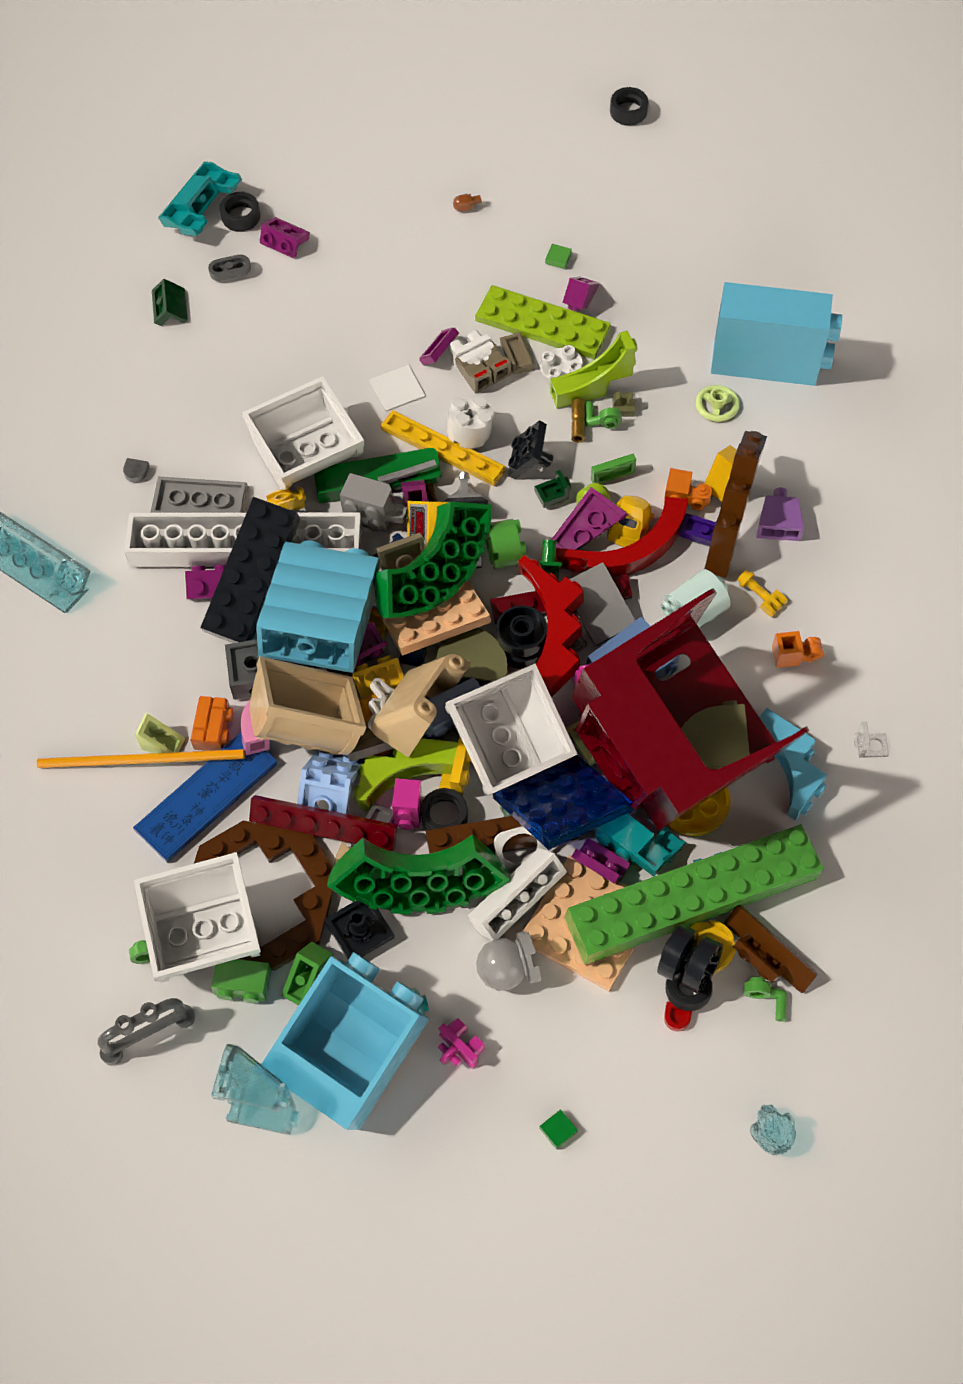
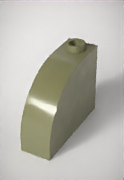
(482, 651)
(719, 734)

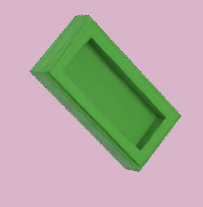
(613, 469)

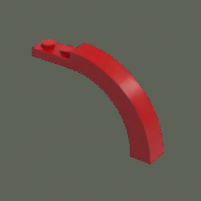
(636, 555)

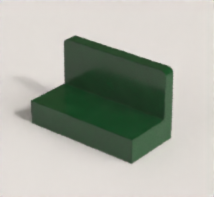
(168, 302)

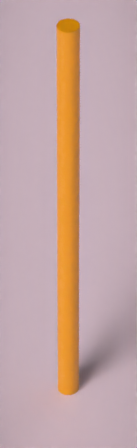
(141, 758)

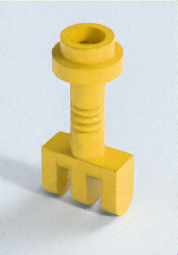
(771, 601)

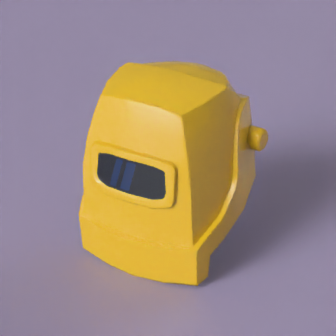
(635, 524)

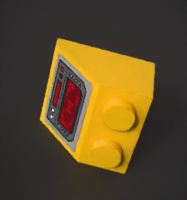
(422, 518)

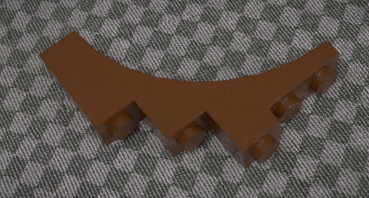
(734, 503)

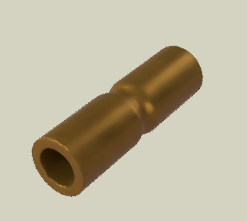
(578, 423)

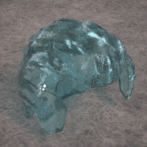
(773, 1130)

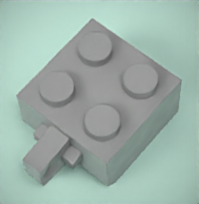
(372, 501)

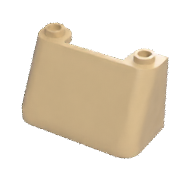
(408, 710)

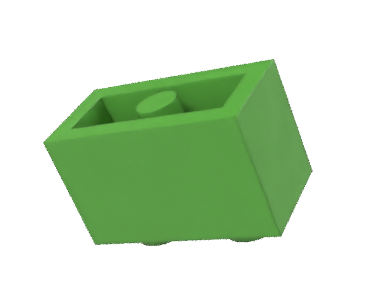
(241, 980)

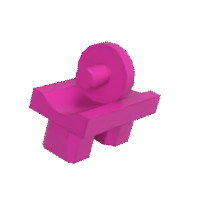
(468, 1052)

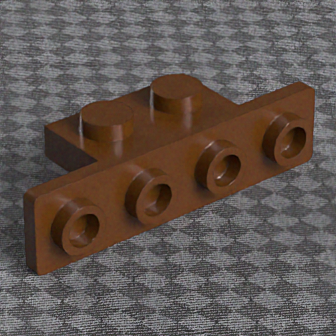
(767, 951)

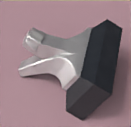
(465, 493)

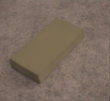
(517, 353)

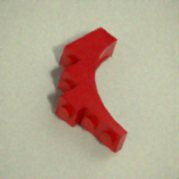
(559, 600)

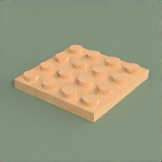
(450, 618)
(550, 931)

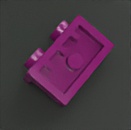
(282, 236)
(601, 861)

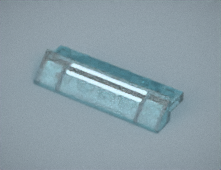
(40, 566)

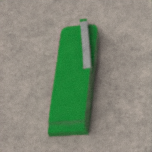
(385, 469)

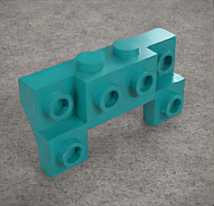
(195, 196)
(637, 843)

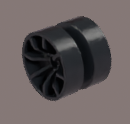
(522, 635)
(684, 956)

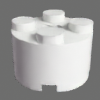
(470, 422)

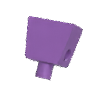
(780, 517)

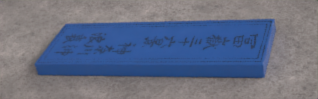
(202, 800)

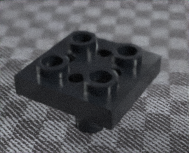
(529, 451)
(354, 920)

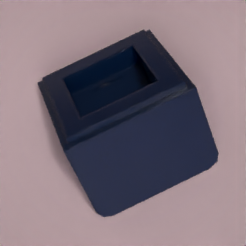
(414, 658)

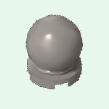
(506, 963)

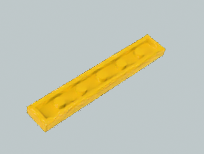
(447, 451)

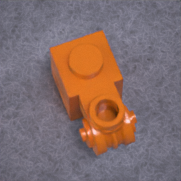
(680, 487)
(791, 651)

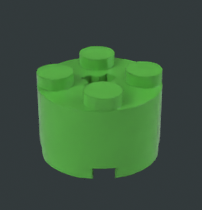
(504, 543)

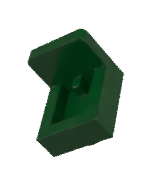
(554, 490)

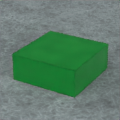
(558, 1129)

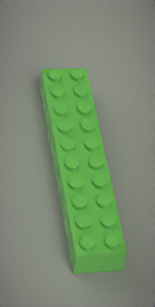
(692, 893)

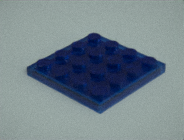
(563, 802)

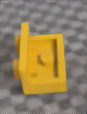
(460, 771)

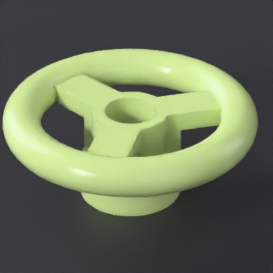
(718, 397)

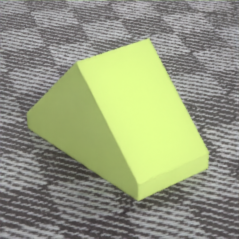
(157, 737)

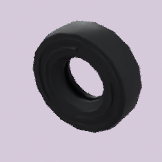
(687, 1002)

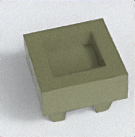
(625, 403)

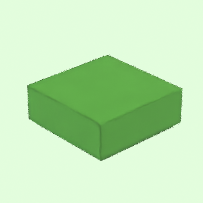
(558, 256)

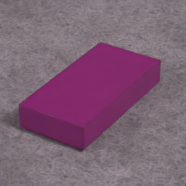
(438, 346)

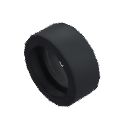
(632, 95)
(235, 200)
(440, 795)

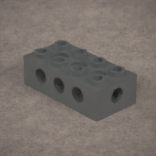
(242, 667)

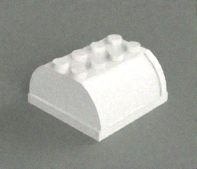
(303, 432)
(511, 729)
(196, 917)

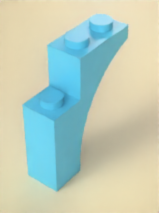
(803, 778)

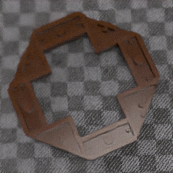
(312, 904)

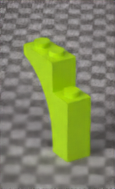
(592, 379)
(380, 772)

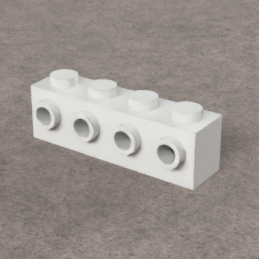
(516, 897)

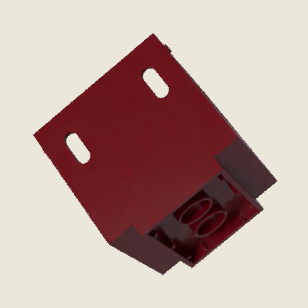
(636, 720)

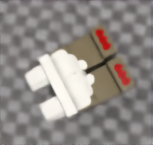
(479, 361)

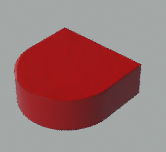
(676, 1018)

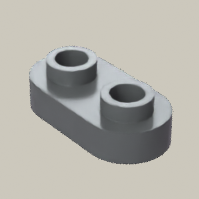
(229, 267)

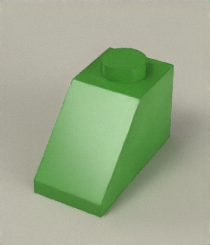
(304, 971)

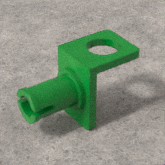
(549, 561)

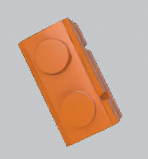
(211, 723)

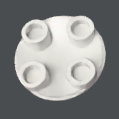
(560, 362)

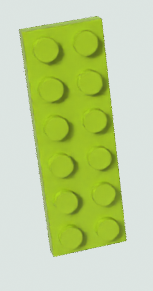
(542, 321)

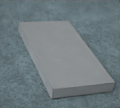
(198, 496)

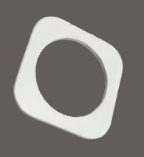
(500, 840)

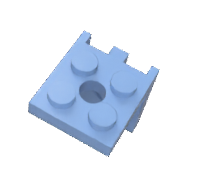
(328, 779)

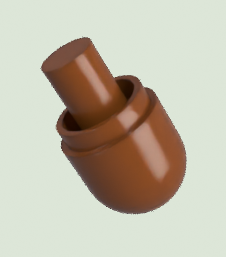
(465, 202)

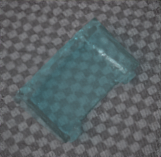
(254, 1093)

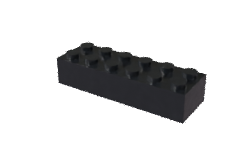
(249, 571)

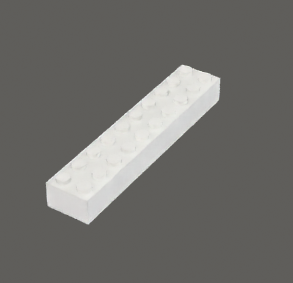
(209, 537)

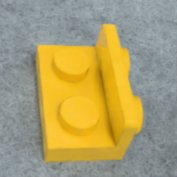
(387, 670)

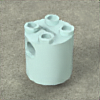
(694, 587)

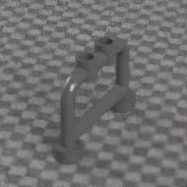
(112, 1052)

